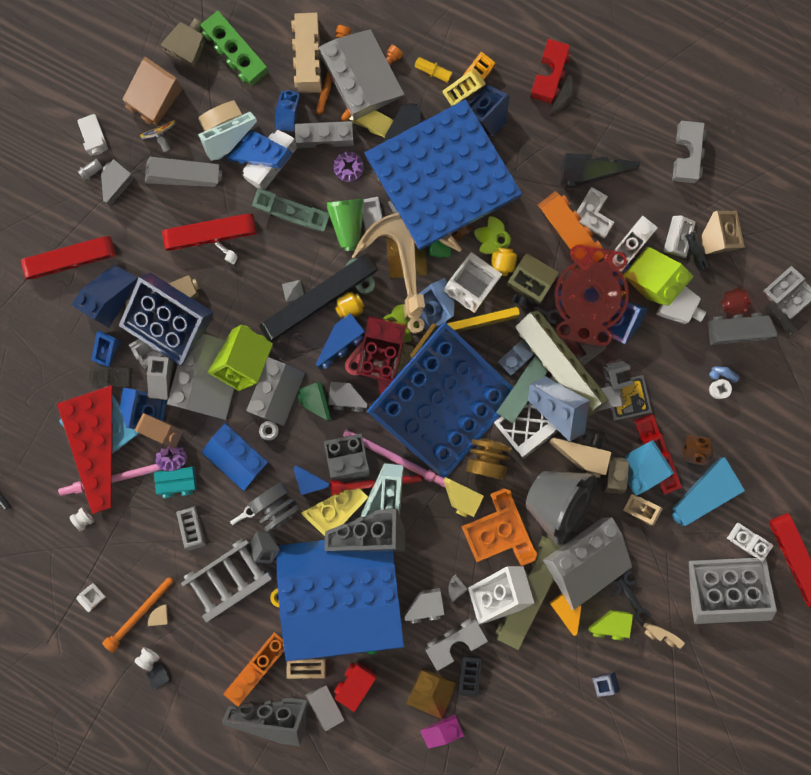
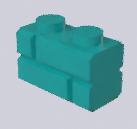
(175, 481)

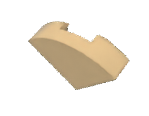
(159, 616)

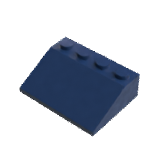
(165, 318)

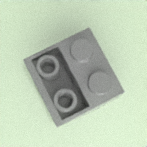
(425, 605)

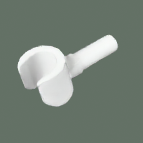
(231, 256)
(242, 516)

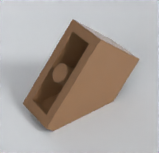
(158, 430)

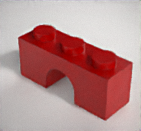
(555, 56)

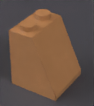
(151, 92)

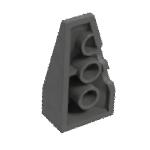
(374, 532)
(275, 721)

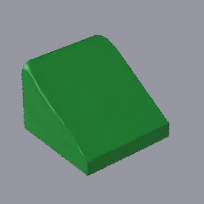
(440, 250)

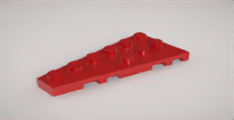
(90, 436)

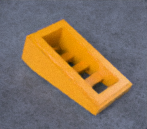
(476, 63)

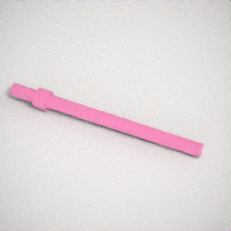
(428, 474)
(77, 487)

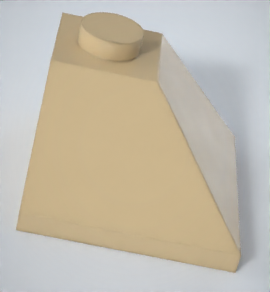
(722, 233)

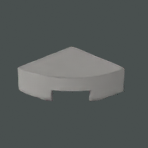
(456, 588)

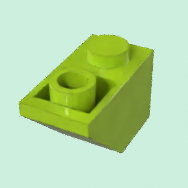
(613, 623)

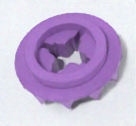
(347, 175)
(163, 461)

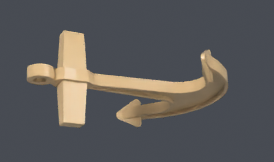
(393, 227)

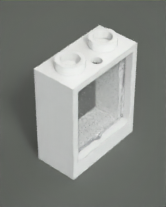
(472, 282)

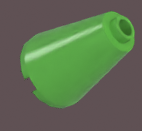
(347, 221)

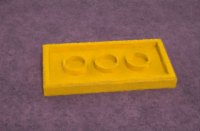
(485, 320)

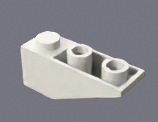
(634, 240)

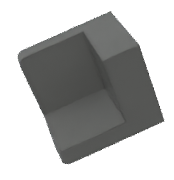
(264, 547)

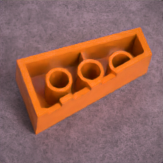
(568, 225)

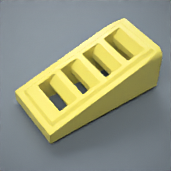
(476, 78)

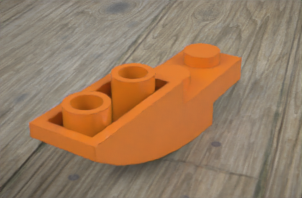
(255, 670)

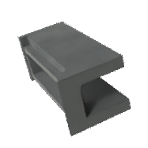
(614, 373)

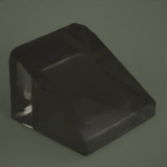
(592, 438)

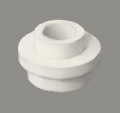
(262, 430)

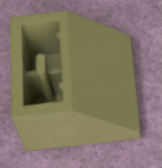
(532, 278)

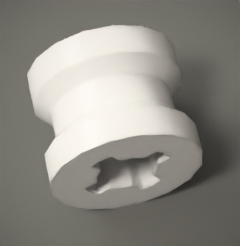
(716, 388)
(81, 519)
(147, 659)

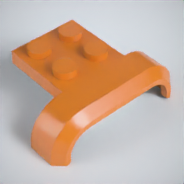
(500, 531)

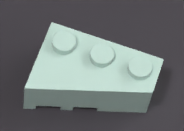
(386, 490)

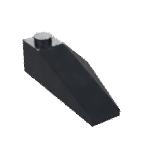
(581, 169)

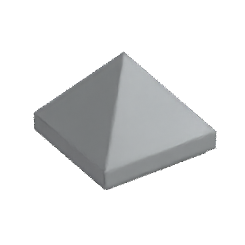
(292, 290)

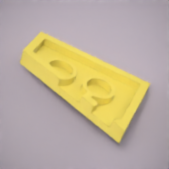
(335, 510)

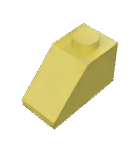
(462, 498)

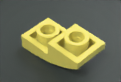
(375, 122)

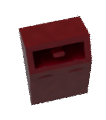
(381, 348)

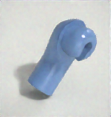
(724, 371)

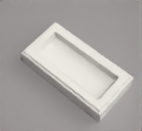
(372, 212)

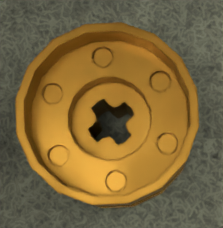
(488, 459)

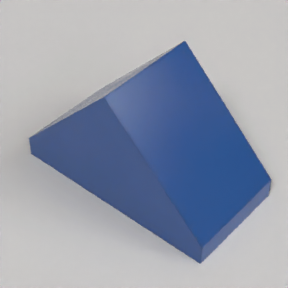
(104, 348)
(308, 482)

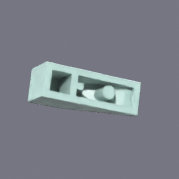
(224, 137)

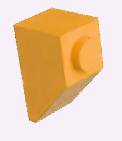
(566, 614)

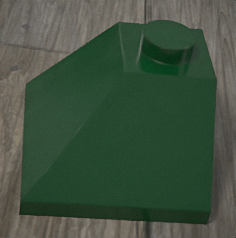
(315, 400)

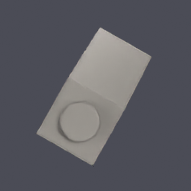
(114, 181)

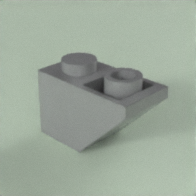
(159, 377)
(344, 395)

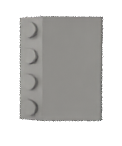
(360, 73)
(196, 388)
(589, 561)
(731, 591)

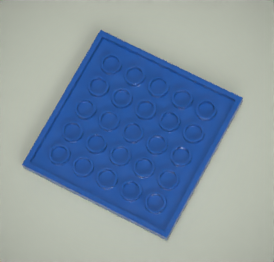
(443, 174)

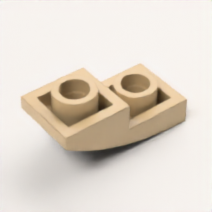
(219, 115)
(659, 633)

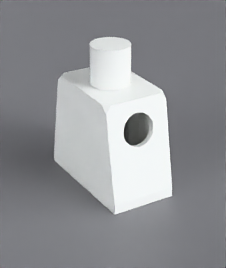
(683, 308)

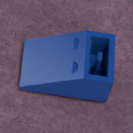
(343, 336)

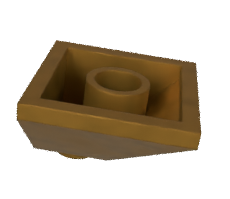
(394, 260)
(431, 693)

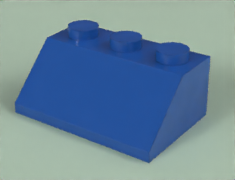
(235, 456)

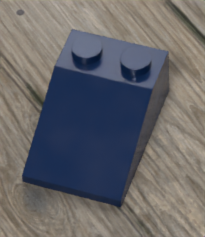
(106, 295)

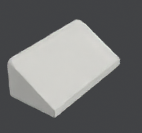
(676, 241)

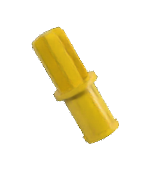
(433, 69)

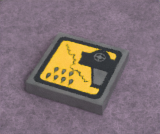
(635, 400)

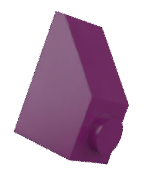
(442, 732)

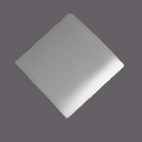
(789, 293)

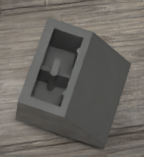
(347, 458)

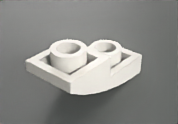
(750, 542)

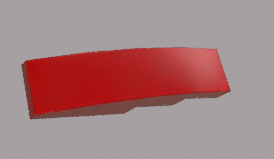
(649, 431)

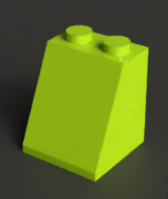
(658, 276)
(241, 358)

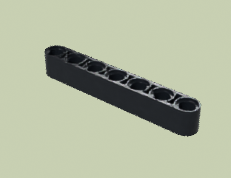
(318, 297)

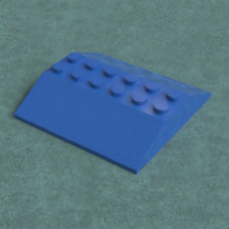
(442, 401)
(336, 601)

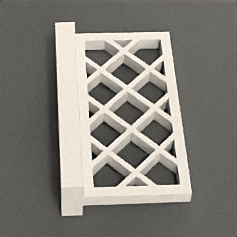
(534, 441)

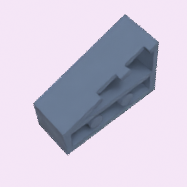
(560, 406)

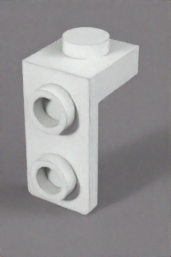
(92, 135)

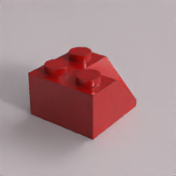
(355, 686)

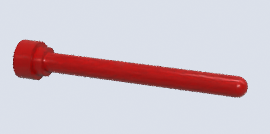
(339, 487)

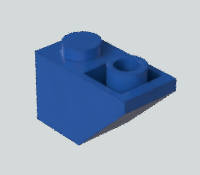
(287, 111)

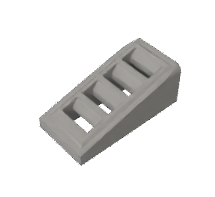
(199, 533)

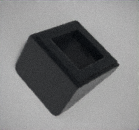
(158, 676)

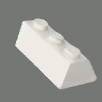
(262, 176)

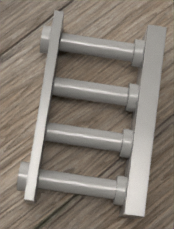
(243, 587)

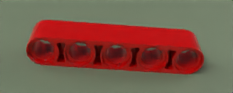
(209, 232)
(68, 257)
(794, 553)

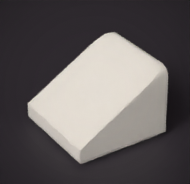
(90, 597)

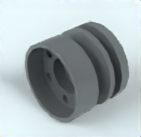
(273, 506)

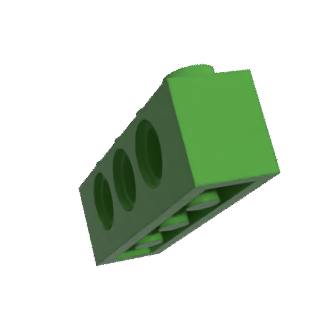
(218, 24)

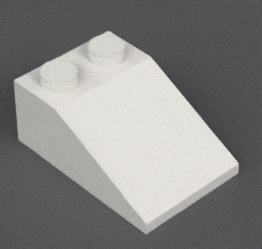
(501, 594)

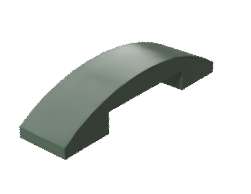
(290, 211)
(519, 394)

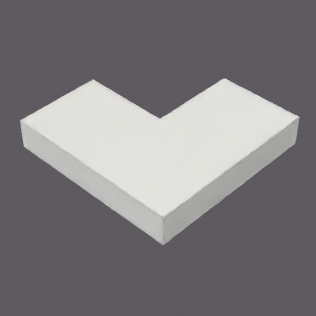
(589, 213)

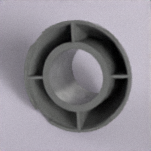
(561, 502)

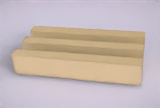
(322, 667)

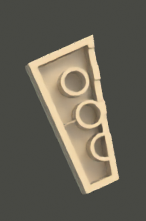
(307, 53)

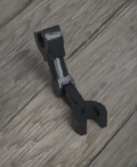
(523, 301)

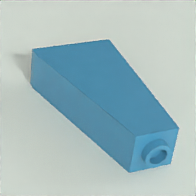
(710, 491)

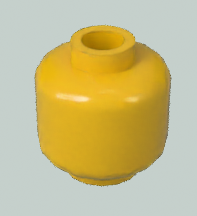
(504, 260)
(349, 304)

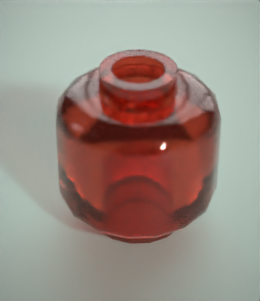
(736, 301)

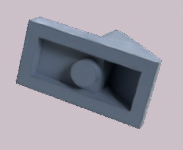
(516, 357)

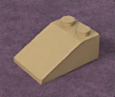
(584, 457)

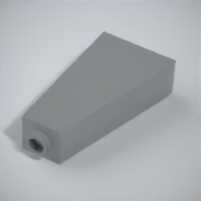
(181, 172)

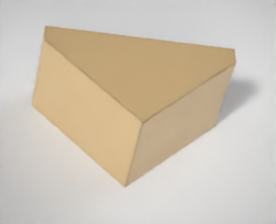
(642, 509)

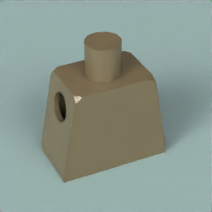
(185, 42)
(617, 476)

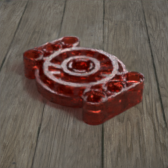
(584, 312)

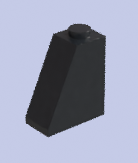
(407, 117)

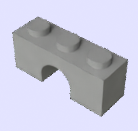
(335, 133)
(691, 135)
(440, 649)

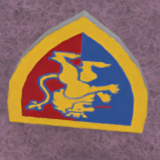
(158, 132)

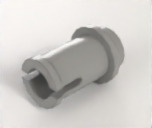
(90, 169)

